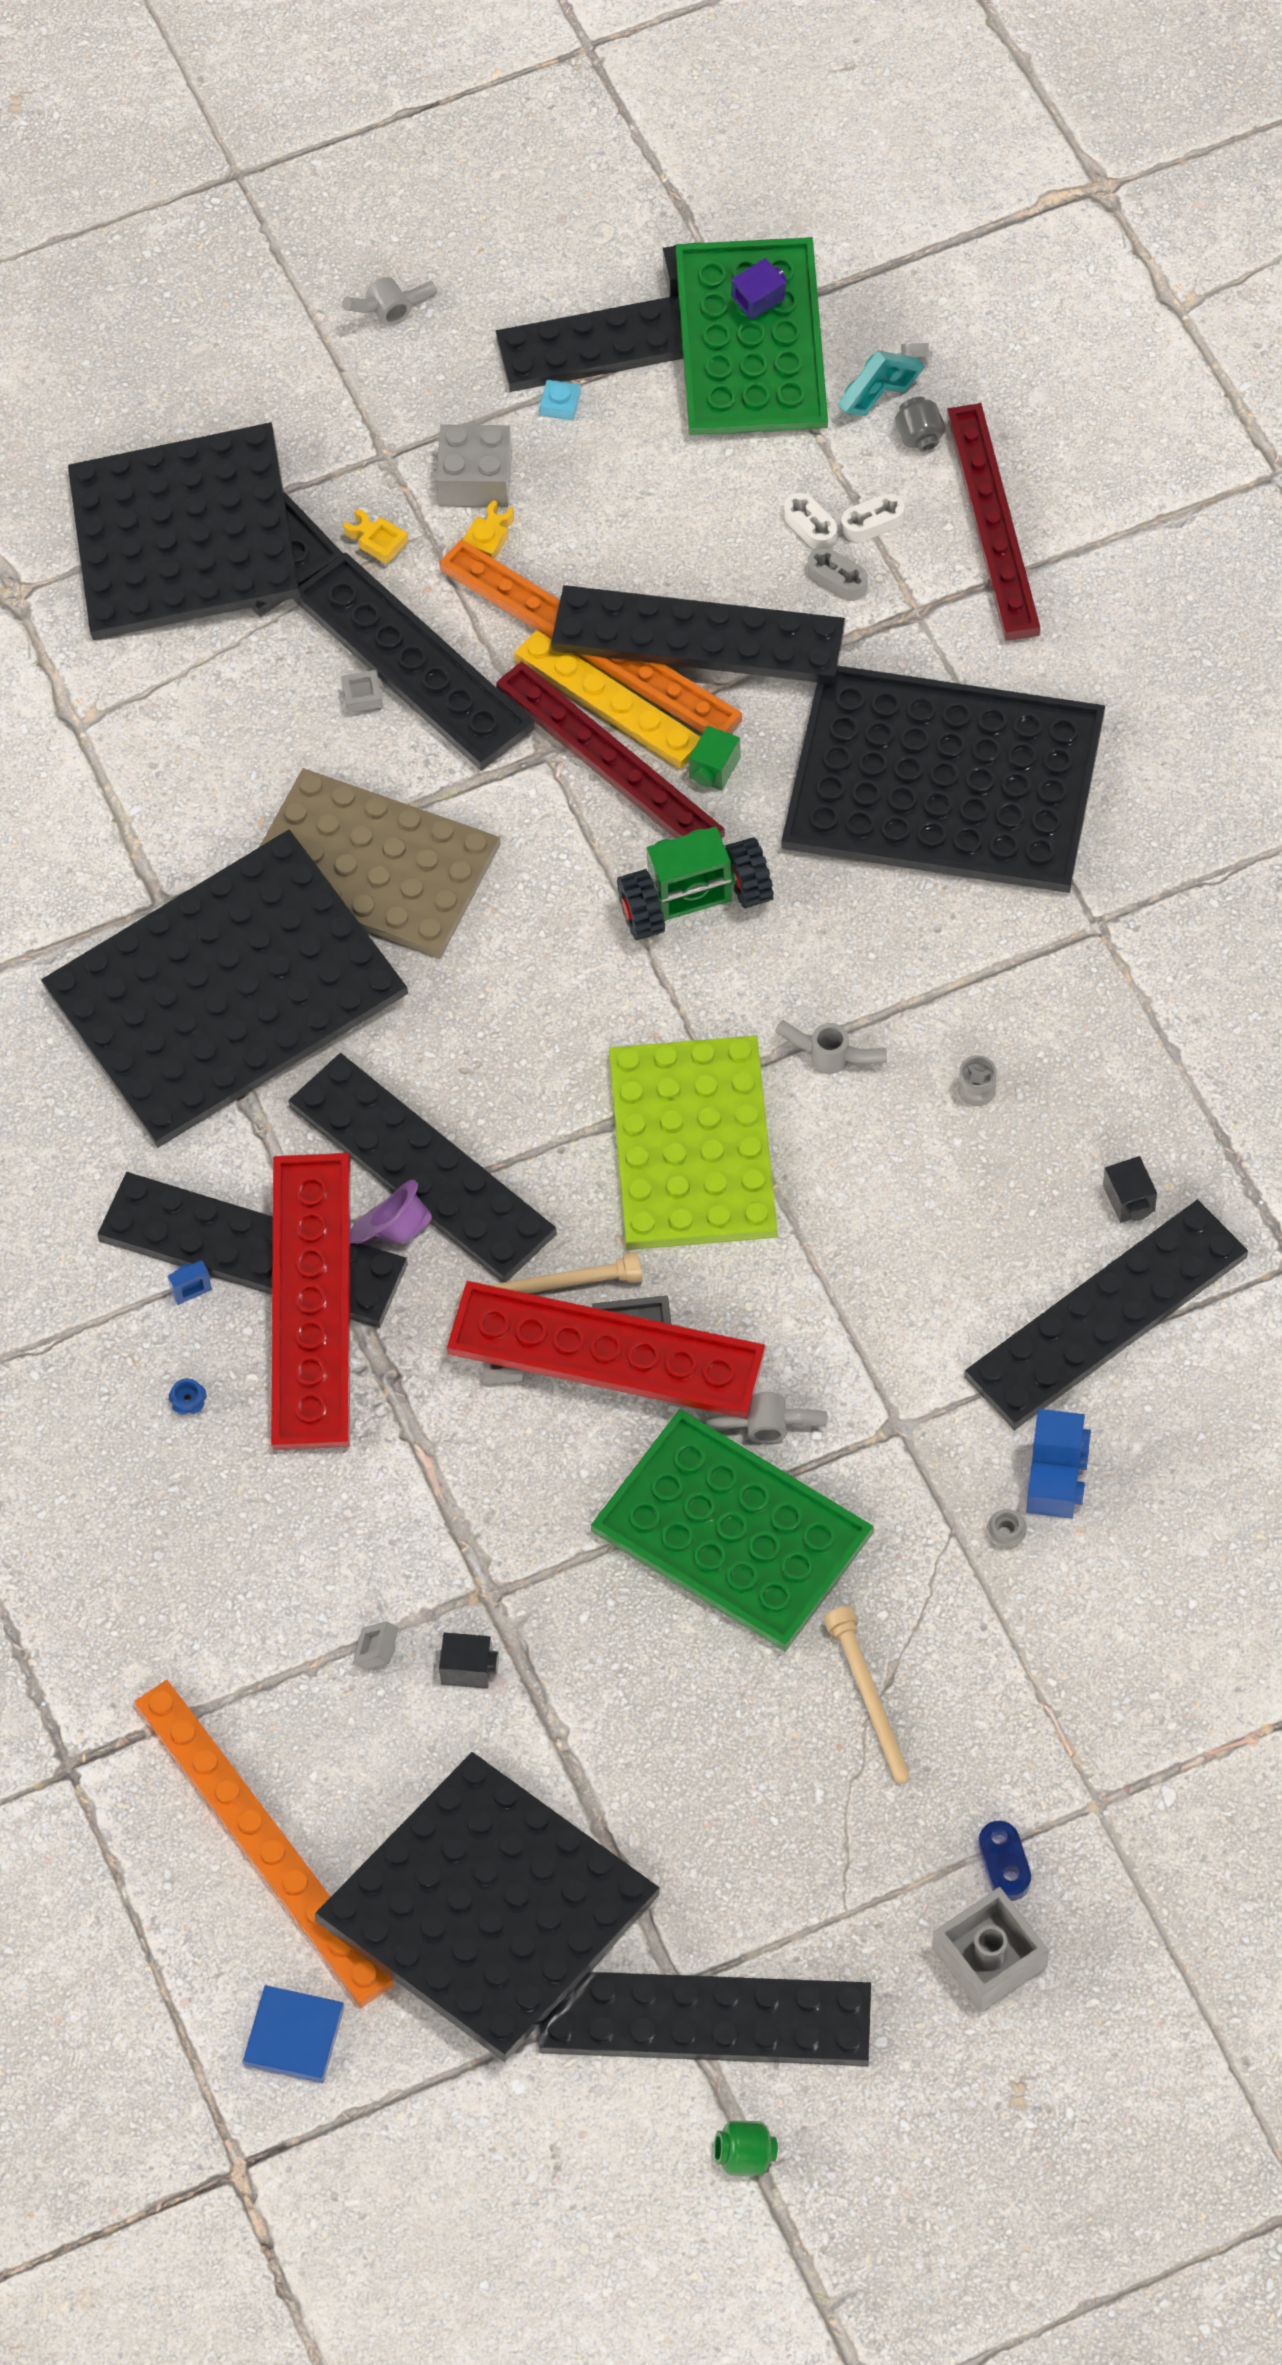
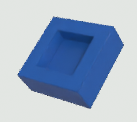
(189, 1282)

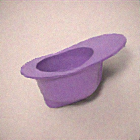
(394, 1219)

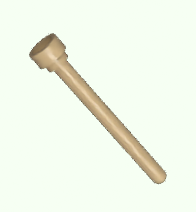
(625, 1269)
(842, 1624)

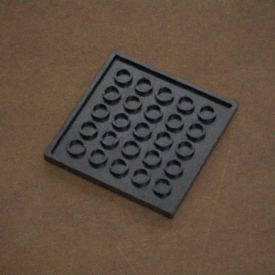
(183, 531)
(487, 1905)

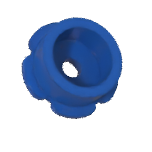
(184, 1388)

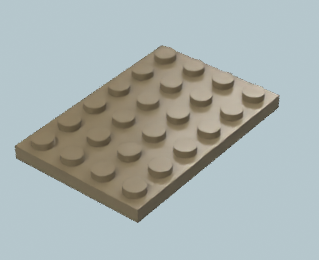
(389, 862)

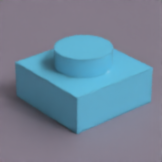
(560, 400)

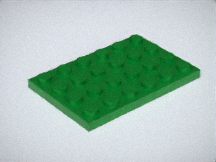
(744, 370)
(732, 1529)

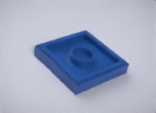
(293, 2034)

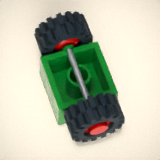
(691, 877)

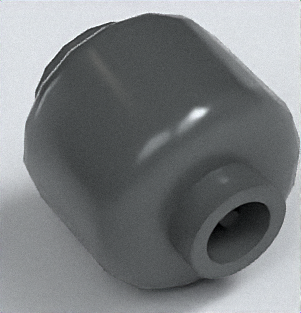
(920, 423)

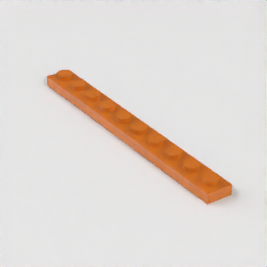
(539, 611)
(256, 1835)

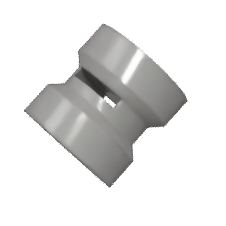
(977, 1080)

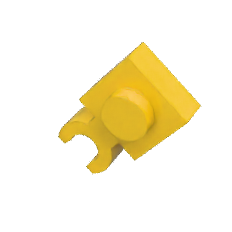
(491, 533)
(378, 538)

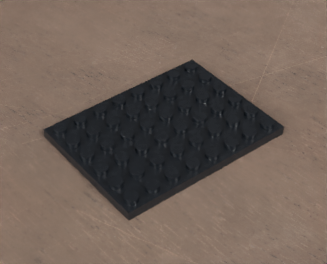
(945, 778)
(224, 987)

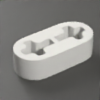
(815, 517)
(873, 518)

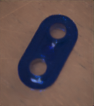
(1005, 1858)

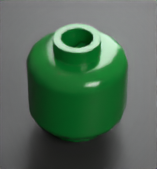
(745, 2148)

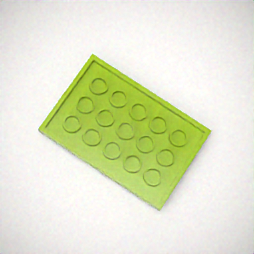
(692, 1142)

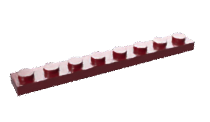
(993, 522)
(603, 753)

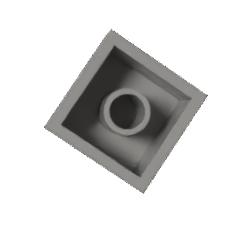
(474, 465)
(990, 1949)

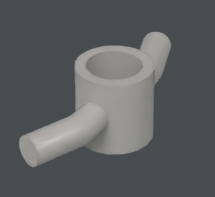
(388, 300)
(830, 1036)
(769, 1418)

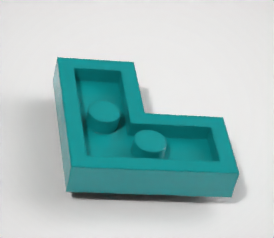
(881, 373)

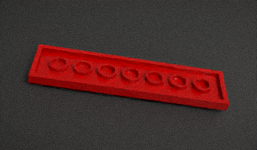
(311, 1301)
(606, 1349)

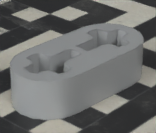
(840, 571)

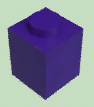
(759, 288)

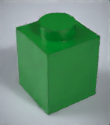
(714, 758)

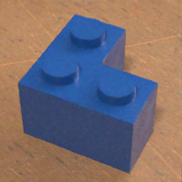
(1058, 1455)

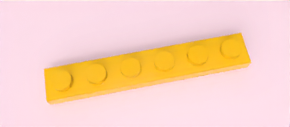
(609, 700)

